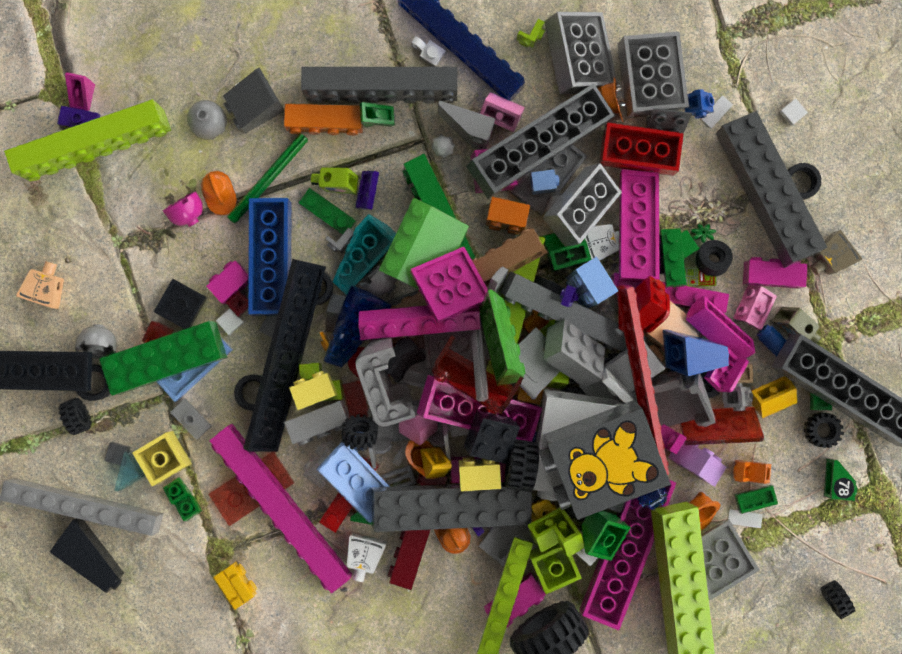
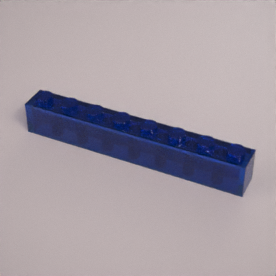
(466, 46)

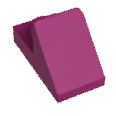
(672, 439)

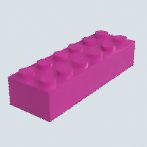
(451, 406)

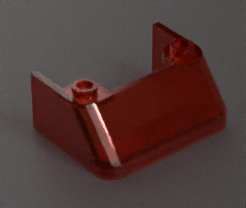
(459, 373)

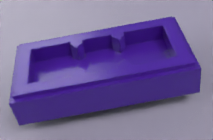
(72, 117)
(367, 190)

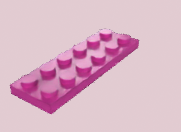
(639, 225)

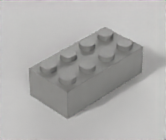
(582, 205)

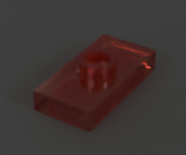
(355, 398)

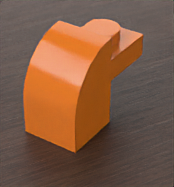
(752, 471)

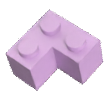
(699, 462)

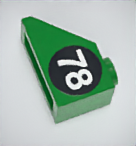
(839, 482)

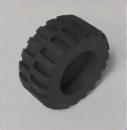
(551, 631)

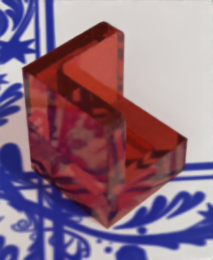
(156, 330)

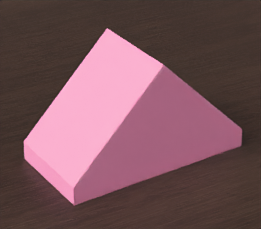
(418, 429)

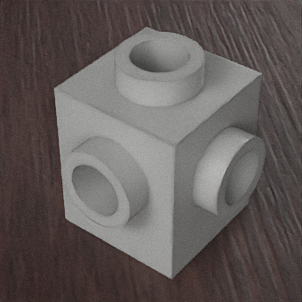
(738, 398)

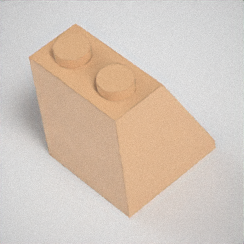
(676, 322)

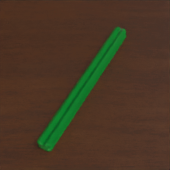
(268, 177)

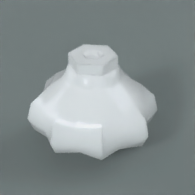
(443, 146)

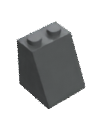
(252, 101)

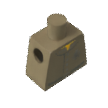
(837, 256)

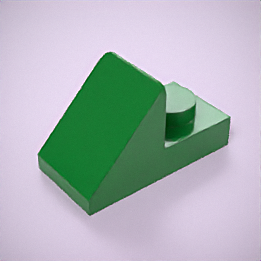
(376, 114)

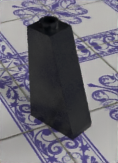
(87, 556)

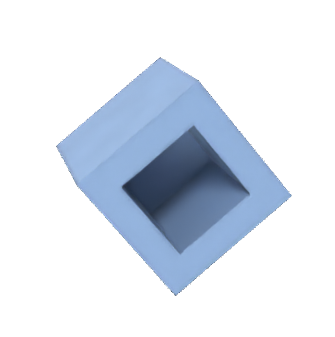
(544, 181)

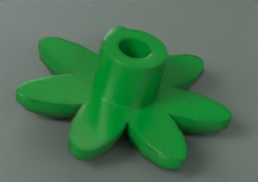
(703, 233)

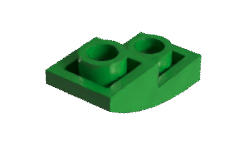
(182, 498)

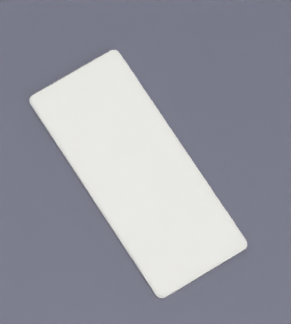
(720, 109)
(746, 519)

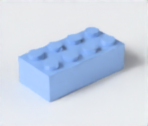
(592, 283)

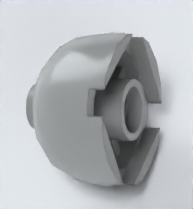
(206, 119)
(378, 282)
(96, 340)

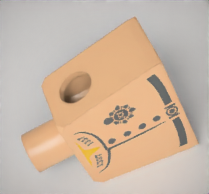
(42, 286)

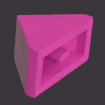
(79, 90)

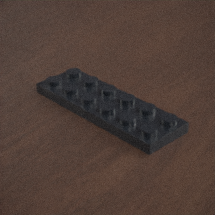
(45, 370)

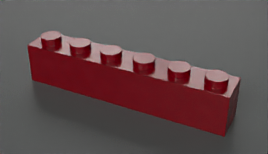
(412, 548)

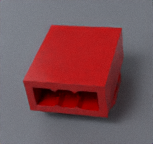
(652, 304)

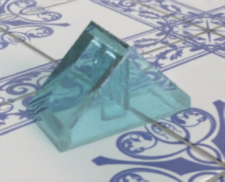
(129, 472)

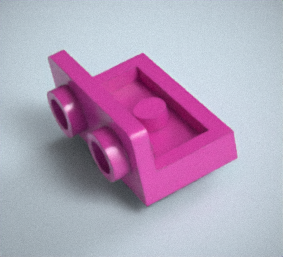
(727, 377)

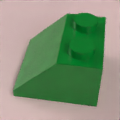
(603, 534)

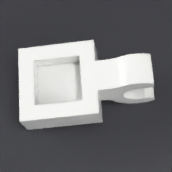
(430, 52)

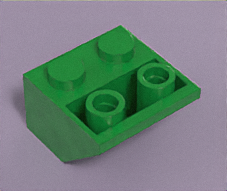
(565, 257)

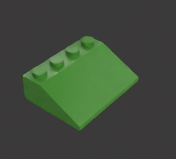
(421, 238)
(500, 339)

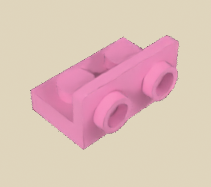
(755, 306)

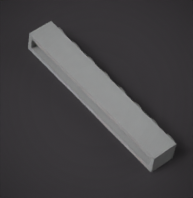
(81, 506)

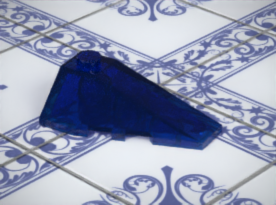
(346, 332)

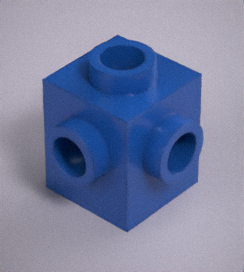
(700, 103)

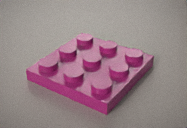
(450, 284)

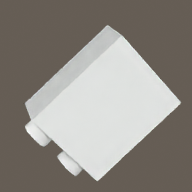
(558, 411)

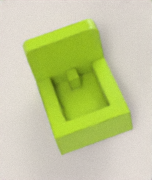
(536, 33)

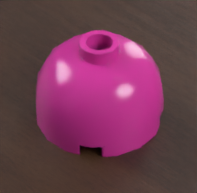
(185, 210)

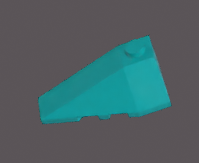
(367, 247)

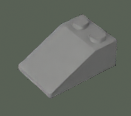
(470, 125)

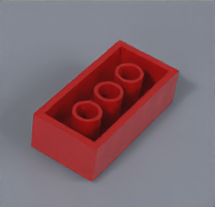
(641, 149)

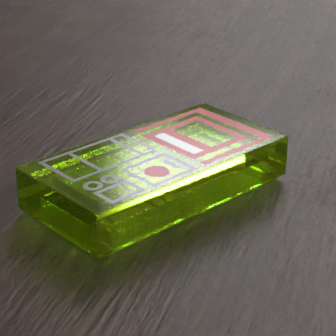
(695, 278)

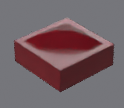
(238, 303)

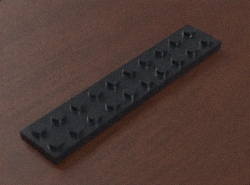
(284, 356)

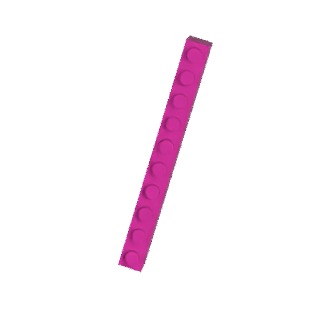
(281, 508)

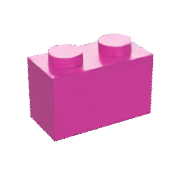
(228, 281)

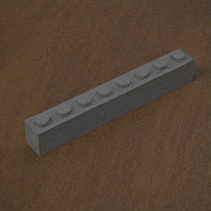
(547, 303)

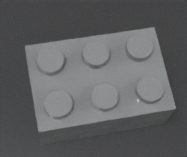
(574, 353)
(317, 423)

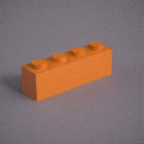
(323, 118)

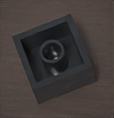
(491, 436)

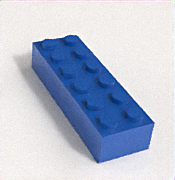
(268, 253)

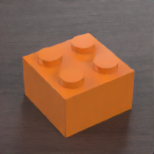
(507, 215)

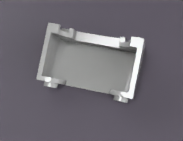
(681, 399)
(387, 402)

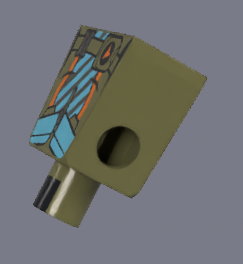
(796, 321)

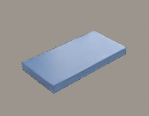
(180, 384)
(352, 478)

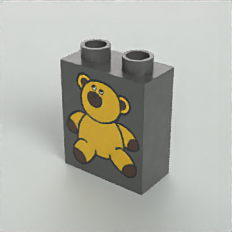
(604, 460)

